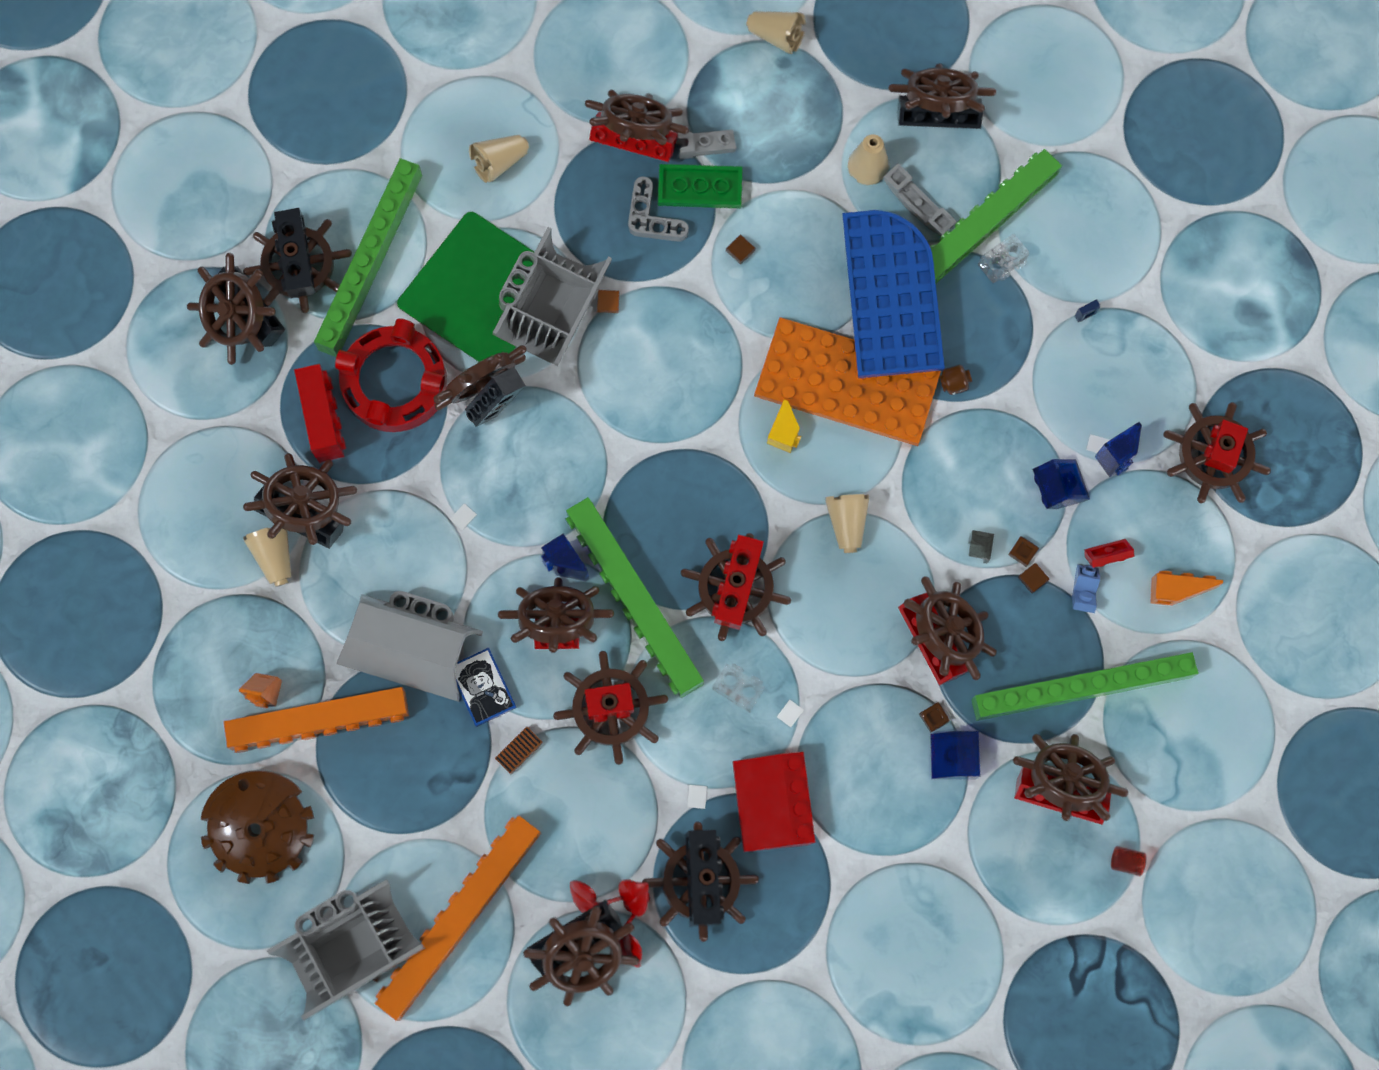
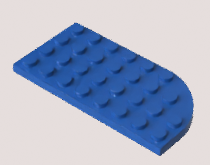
(891, 295)

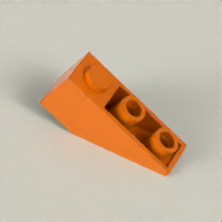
(1173, 589)
(262, 690)

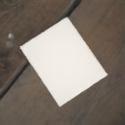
(1095, 443)
(463, 516)
(790, 713)
(697, 796)

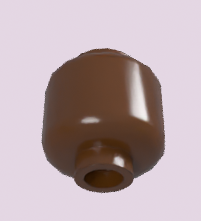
(955, 379)

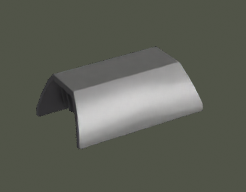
(548, 302)
(405, 644)
(348, 947)

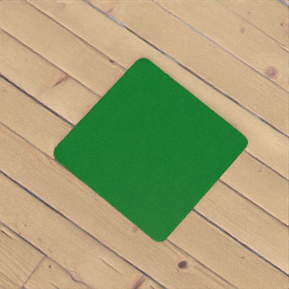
(462, 285)

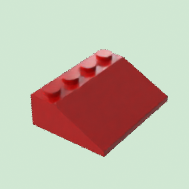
(773, 802)

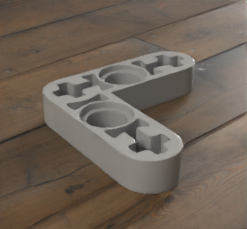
(644, 218)

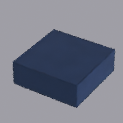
(1087, 310)

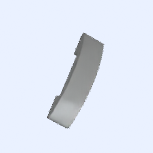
(917, 202)

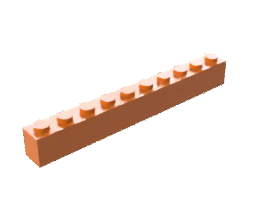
(457, 918)

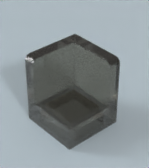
(980, 545)

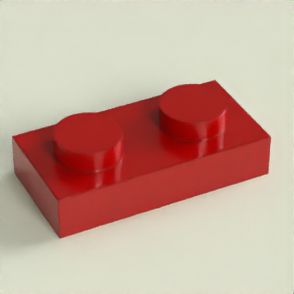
(1109, 553)

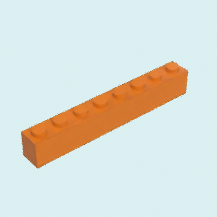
(315, 719)

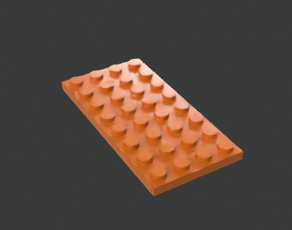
(821, 378)

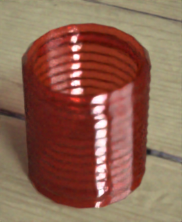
(1128, 861)

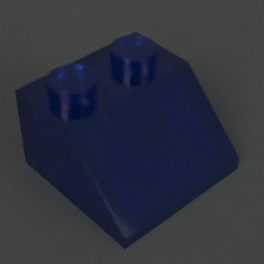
(1119, 452)
(1060, 483)
(563, 560)
(955, 755)

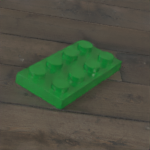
(700, 186)

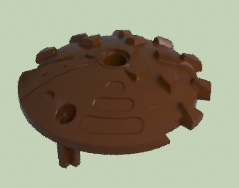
(263, 800)

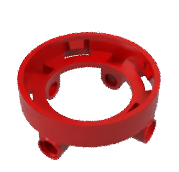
(377, 413)

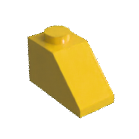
(785, 429)

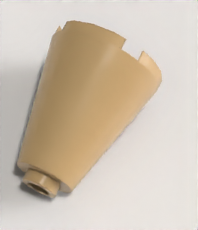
(778, 28)
(497, 155)
(869, 161)
(848, 519)
(271, 554)

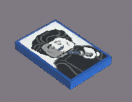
(483, 687)

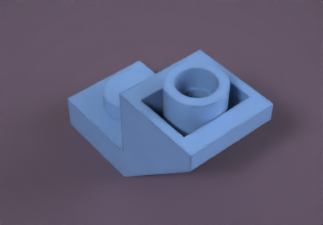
(1085, 588)

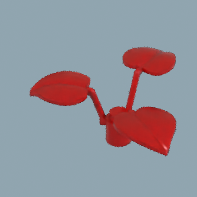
(635, 900)

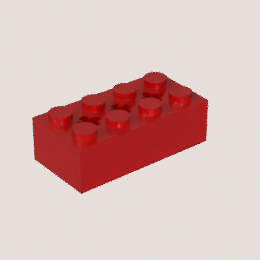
(320, 413)

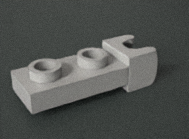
(706, 143)

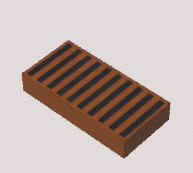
(518, 750)

